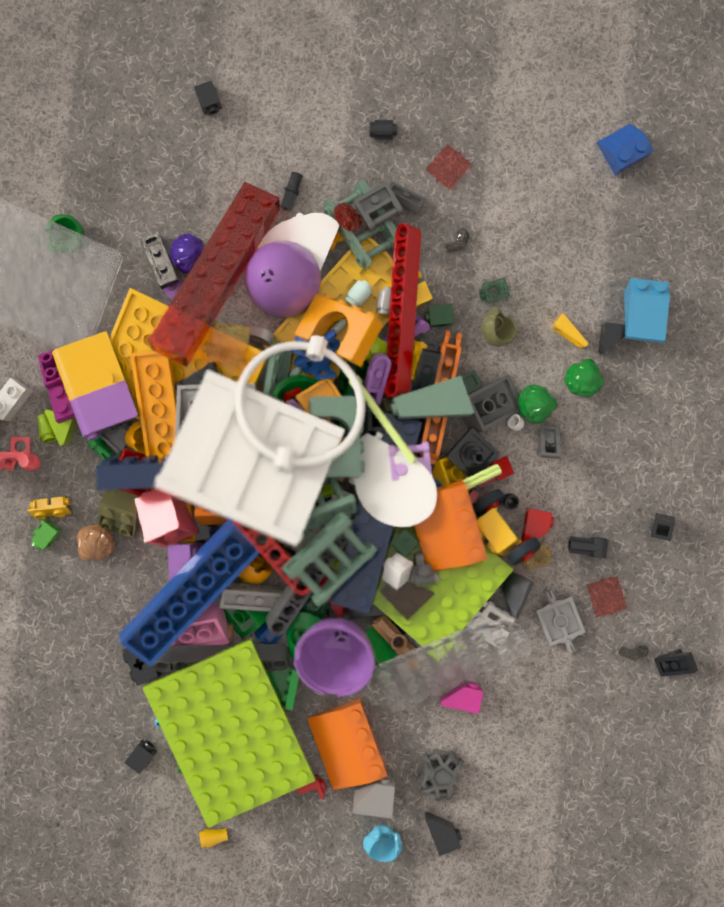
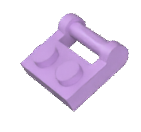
(401, 469)

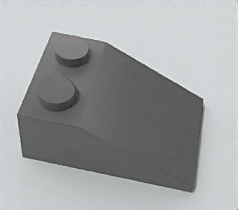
(492, 404)

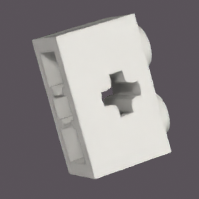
(12, 398)

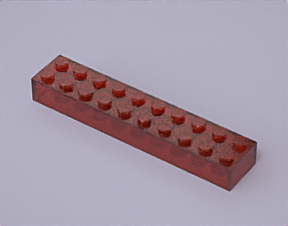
(214, 274)

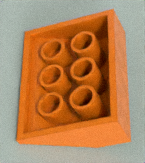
(451, 531)
(347, 745)

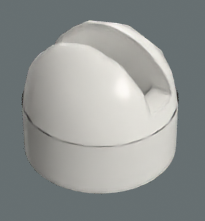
(515, 422)

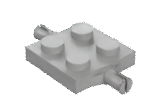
(560, 621)

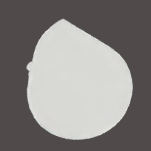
(311, 231)
(397, 501)

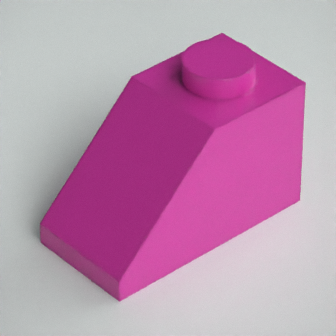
(464, 697)

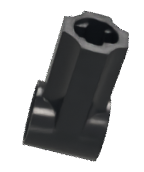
(590, 546)

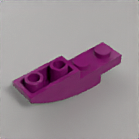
(53, 382)

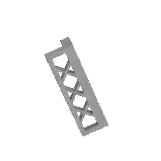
(250, 596)

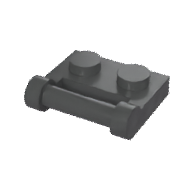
(374, 201)

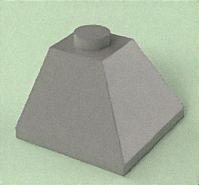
(375, 798)

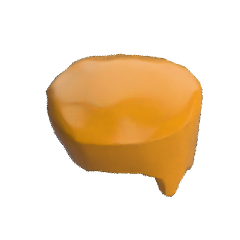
(134, 438)

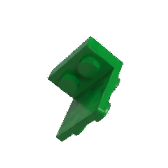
(285, 685)

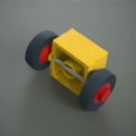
(497, 531)

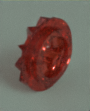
(349, 222)

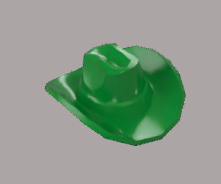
(297, 628)

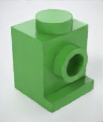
(45, 534)

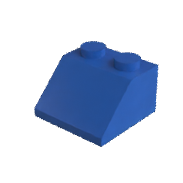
(625, 148)

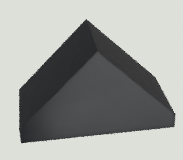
(610, 335)

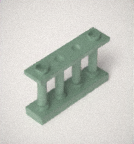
(387, 229)
(328, 511)
(314, 547)

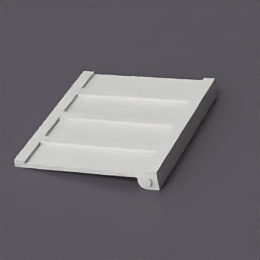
(229, 476)

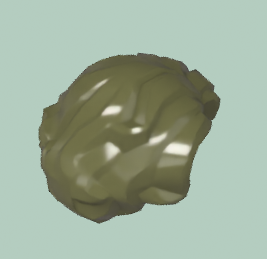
(499, 329)

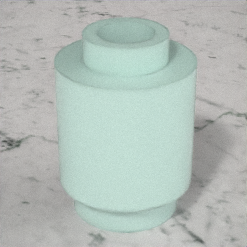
(358, 294)

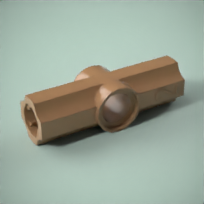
(390, 632)

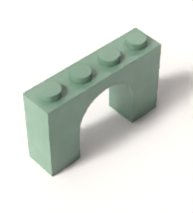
(342, 410)

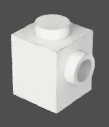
(397, 570)

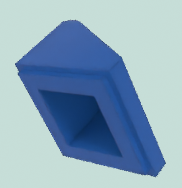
(265, 636)

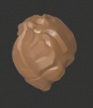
(95, 542)

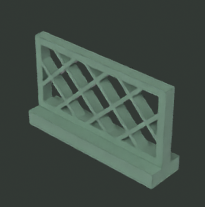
(278, 369)

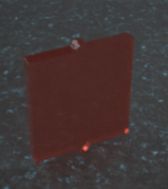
(448, 166)
(606, 596)

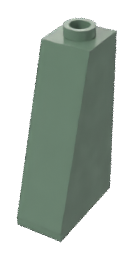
(436, 401)

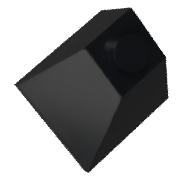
(515, 592)

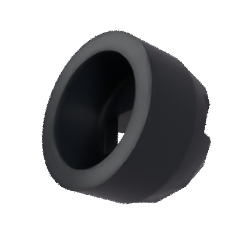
(512, 505)

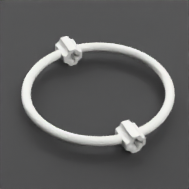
(285, 456)

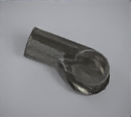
(460, 243)

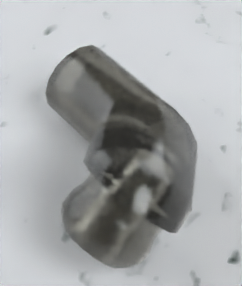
(634, 654)

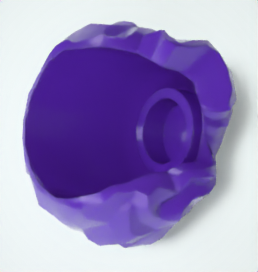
(186, 251)

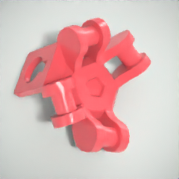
(24, 458)

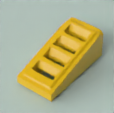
(568, 331)

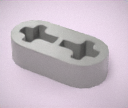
(261, 335)

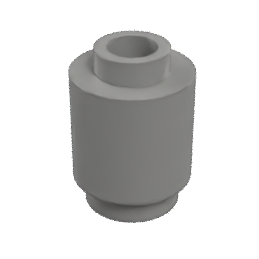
(383, 302)

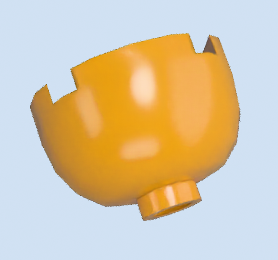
(257, 571)

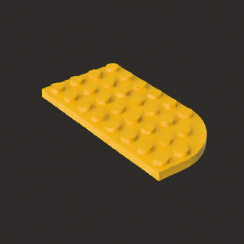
(336, 285)

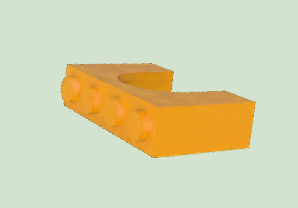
(361, 327)

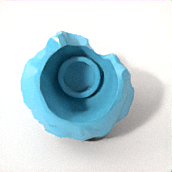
(382, 844)

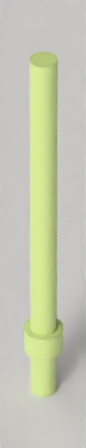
(386, 424)

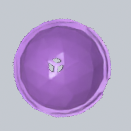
(294, 279)
(335, 663)

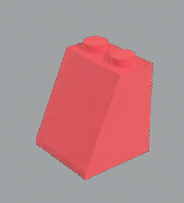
(164, 518)

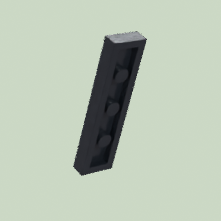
(426, 371)

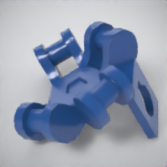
(316, 367)

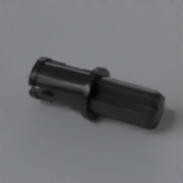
(291, 191)

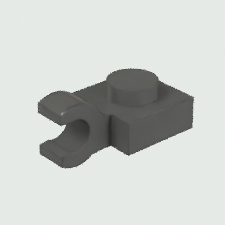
(422, 573)

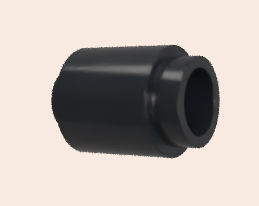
(383, 129)

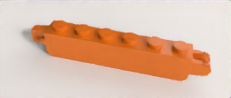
(434, 427)

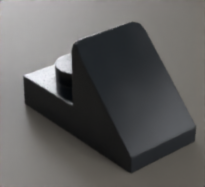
(676, 663)

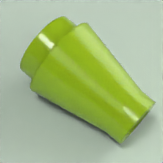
(45, 431)

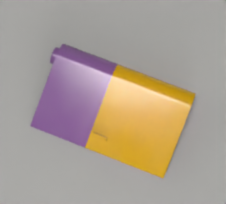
(94, 384)

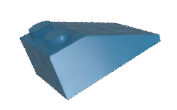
(646, 310)

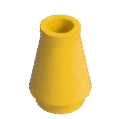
(211, 837)

